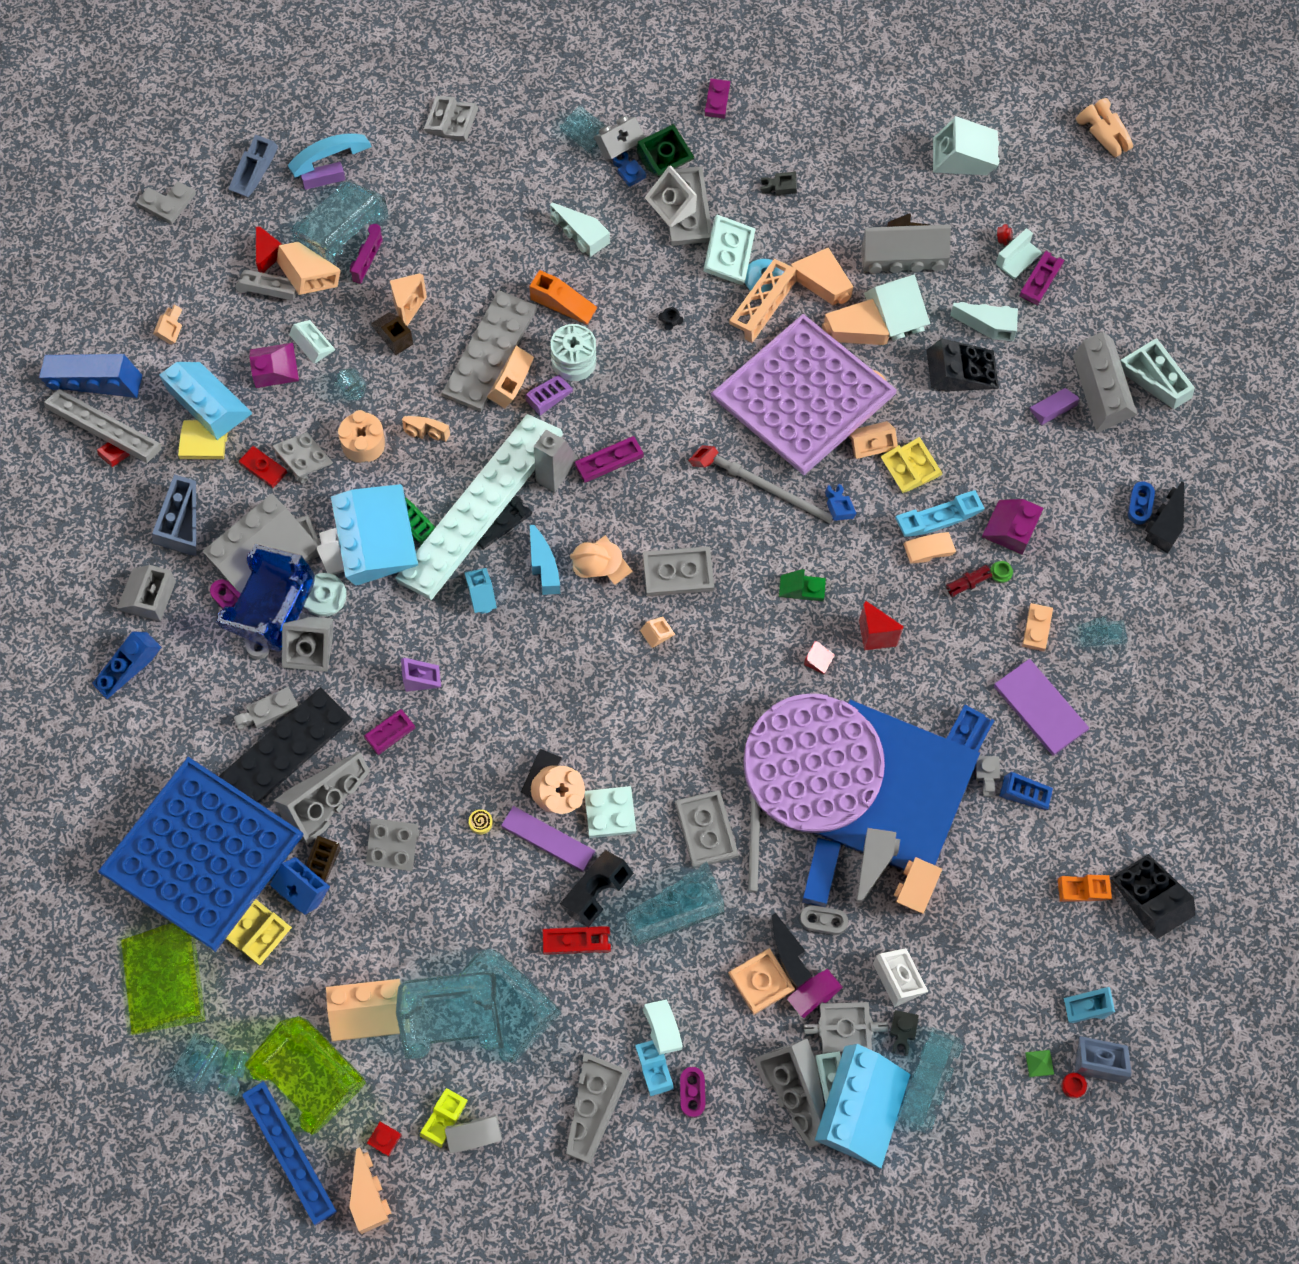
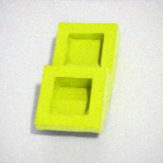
(444, 1114)

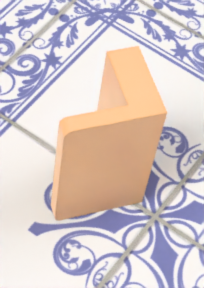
(873, 439)

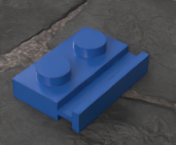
(970, 728)

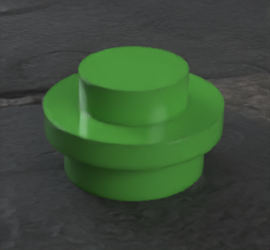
(1001, 571)

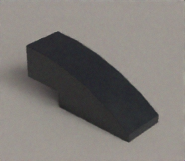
(789, 953)

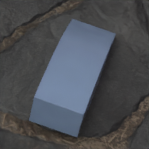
(253, 165)

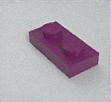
(717, 98)

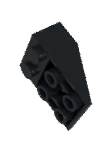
(961, 367)
(1154, 896)

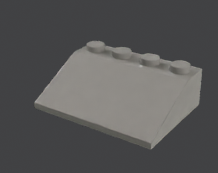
(265, 525)

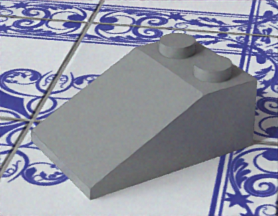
(877, 854)

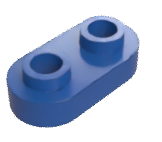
(1141, 504)

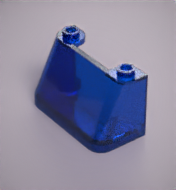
(270, 597)

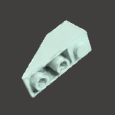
(584, 229)
(992, 321)

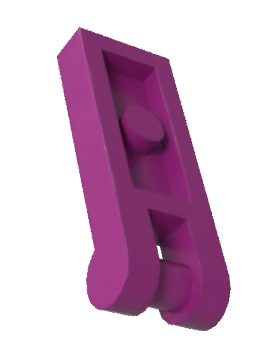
(366, 254)
(1041, 278)

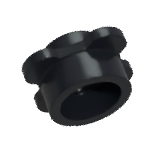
(670, 312)

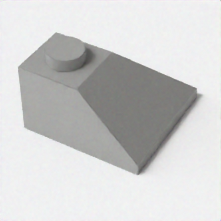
(307, 643)

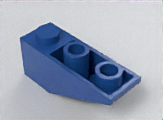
(128, 660)

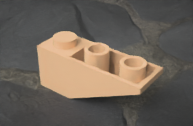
(511, 377)
(365, 1200)

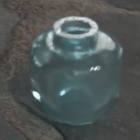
(350, 384)

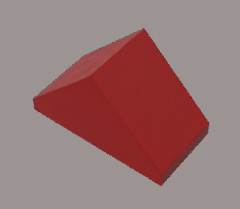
(266, 249)

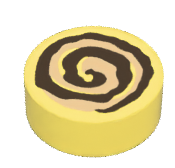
(480, 822)

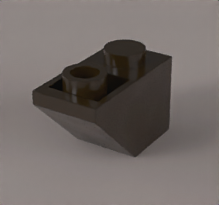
(393, 332)

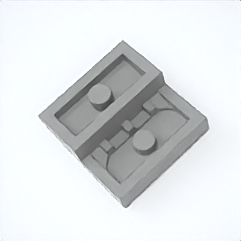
(451, 118)

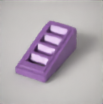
(547, 403)

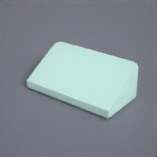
(311, 341)
(827, 1069)

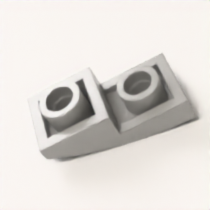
(473, 1134)

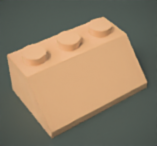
(363, 1010)

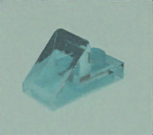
(1102, 633)

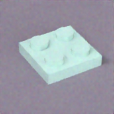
(610, 812)

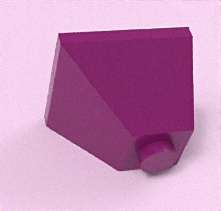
(273, 365)

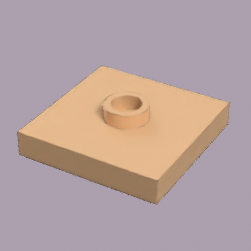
(761, 981)

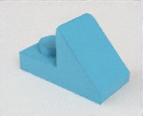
(1089, 1005)

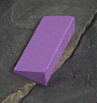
(323, 175)
(1054, 406)

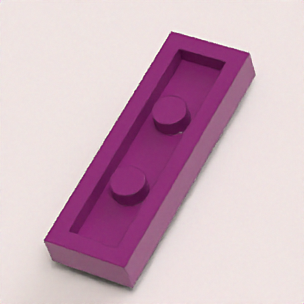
(609, 459)

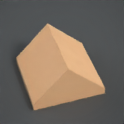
(408, 295)

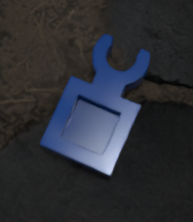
(629, 171)
(839, 505)

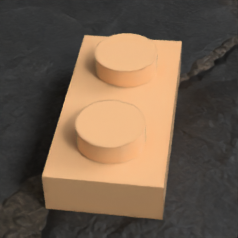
(1037, 627)

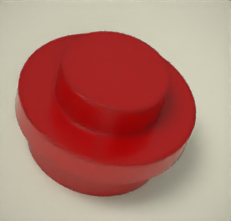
(1004, 234)

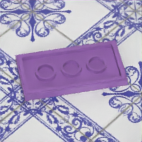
(1041, 707)

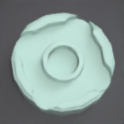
(326, 595)

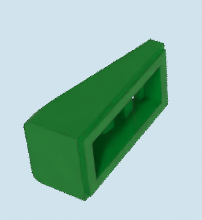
(419, 516)

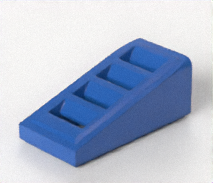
(1014, 795)

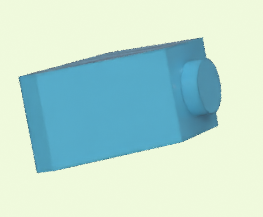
(480, 590)

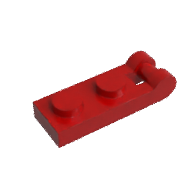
(575, 940)

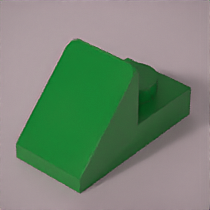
(803, 587)

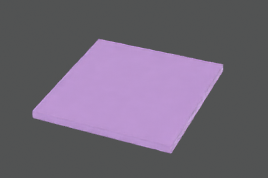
(803, 394)

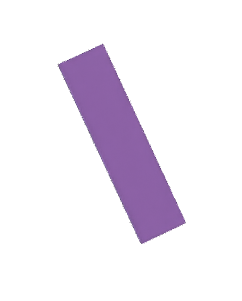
(548, 839)

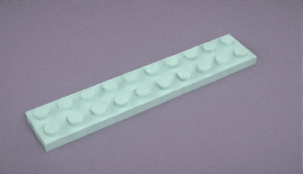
(476, 509)

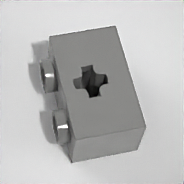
(630, 135)

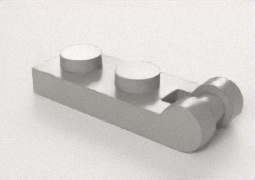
(266, 285)

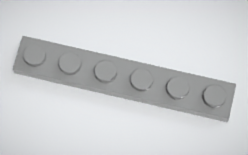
(103, 426)

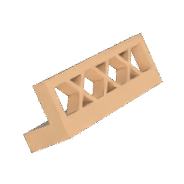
(769, 304)

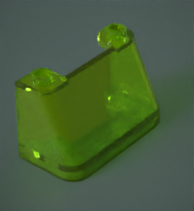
(306, 1071)

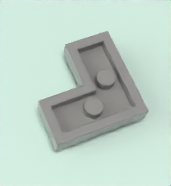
(168, 206)

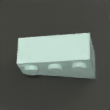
(1158, 374)

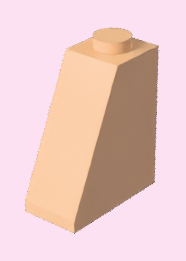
(306, 269)
(824, 277)
(857, 324)

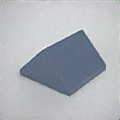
(1103, 1060)

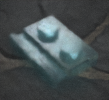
(582, 128)

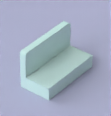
(1018, 255)

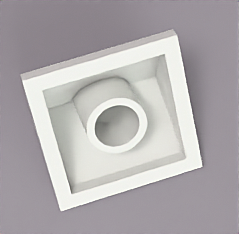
(672, 197)
(899, 976)

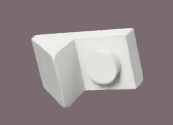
(330, 551)

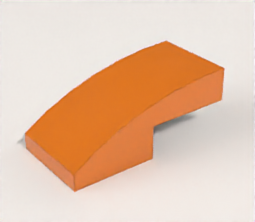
(1084, 888)

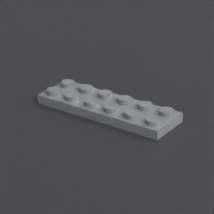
(489, 350)

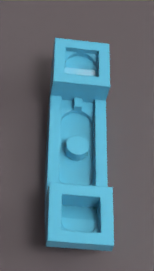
(303, 161)
(940, 516)

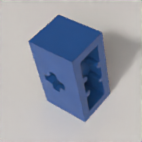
(299, 885)

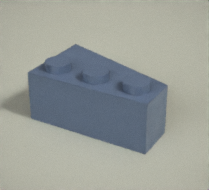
(177, 518)

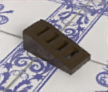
(332, 856)

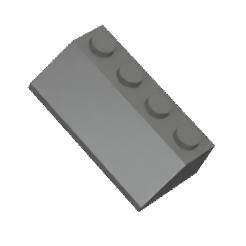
(906, 248)
(1103, 381)

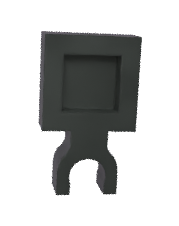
(783, 183)
(903, 1027)

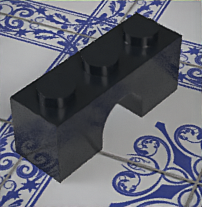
(606, 872)

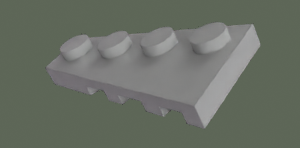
(596, 1099)

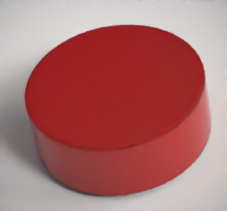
(1074, 1085)

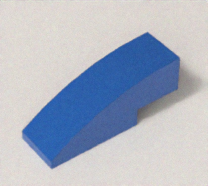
(821, 873)

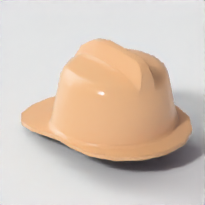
(596, 559)

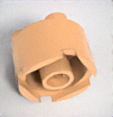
(361, 437)
(570, 793)

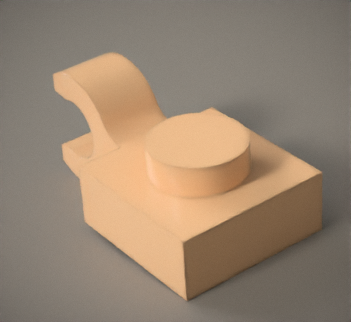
(167, 325)

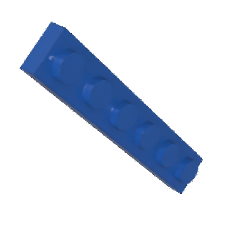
(289, 1153)

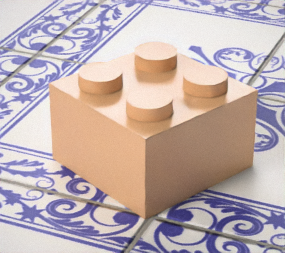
(918, 885)

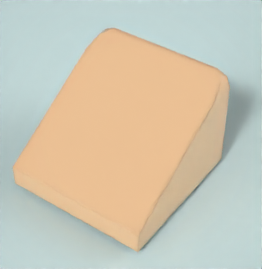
(656, 631)

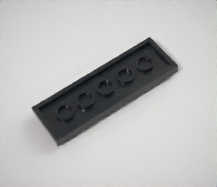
(287, 746)

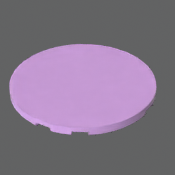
(813, 763)

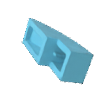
(544, 562)

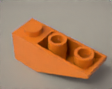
(560, 297)

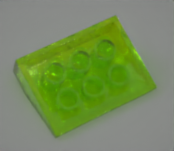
(162, 979)

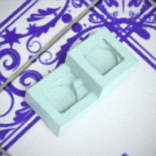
(663, 1026)

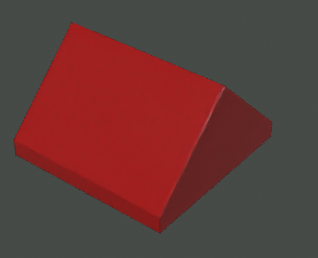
(878, 628)

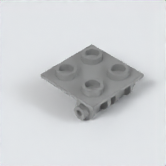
(301, 456)
(392, 844)

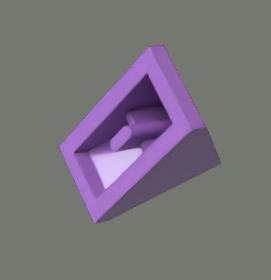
(419, 675)

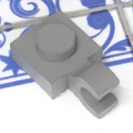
(987, 770)

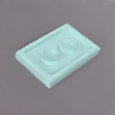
(729, 250)

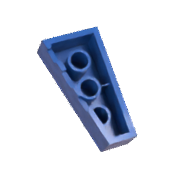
(92, 373)

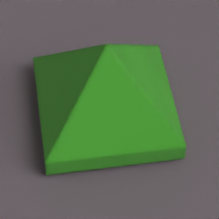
(1039, 1063)

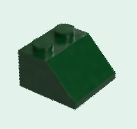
(664, 150)

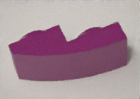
(813, 992)

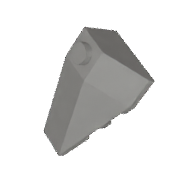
(318, 797)
(796, 1081)

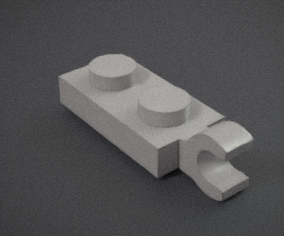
(267, 709)

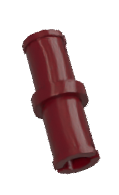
(968, 580)

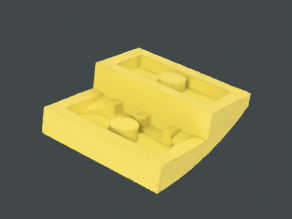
(199, 443)
(911, 465)
(258, 932)

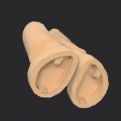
(1109, 130)

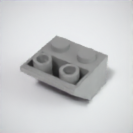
(147, 592)

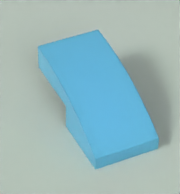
(654, 1068)

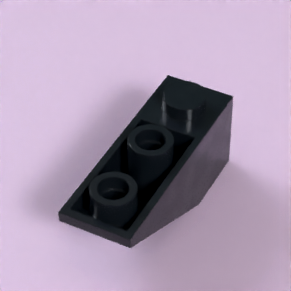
(1170, 522)

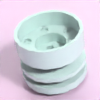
(573, 352)

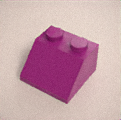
(1013, 523)

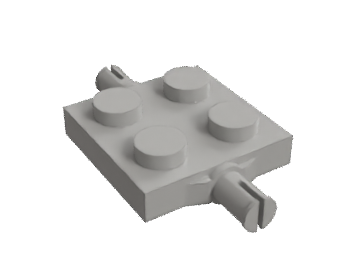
(845, 1025)

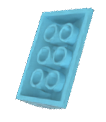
(373, 532)
(863, 1105)

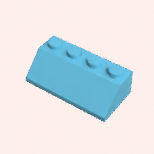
(204, 397)

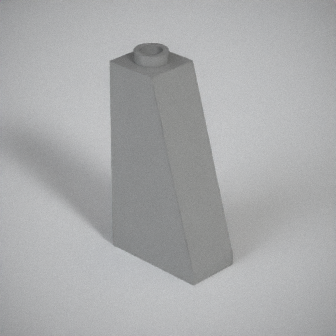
(552, 460)

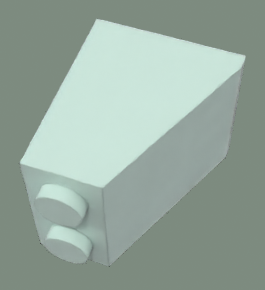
(965, 148)
(900, 306)

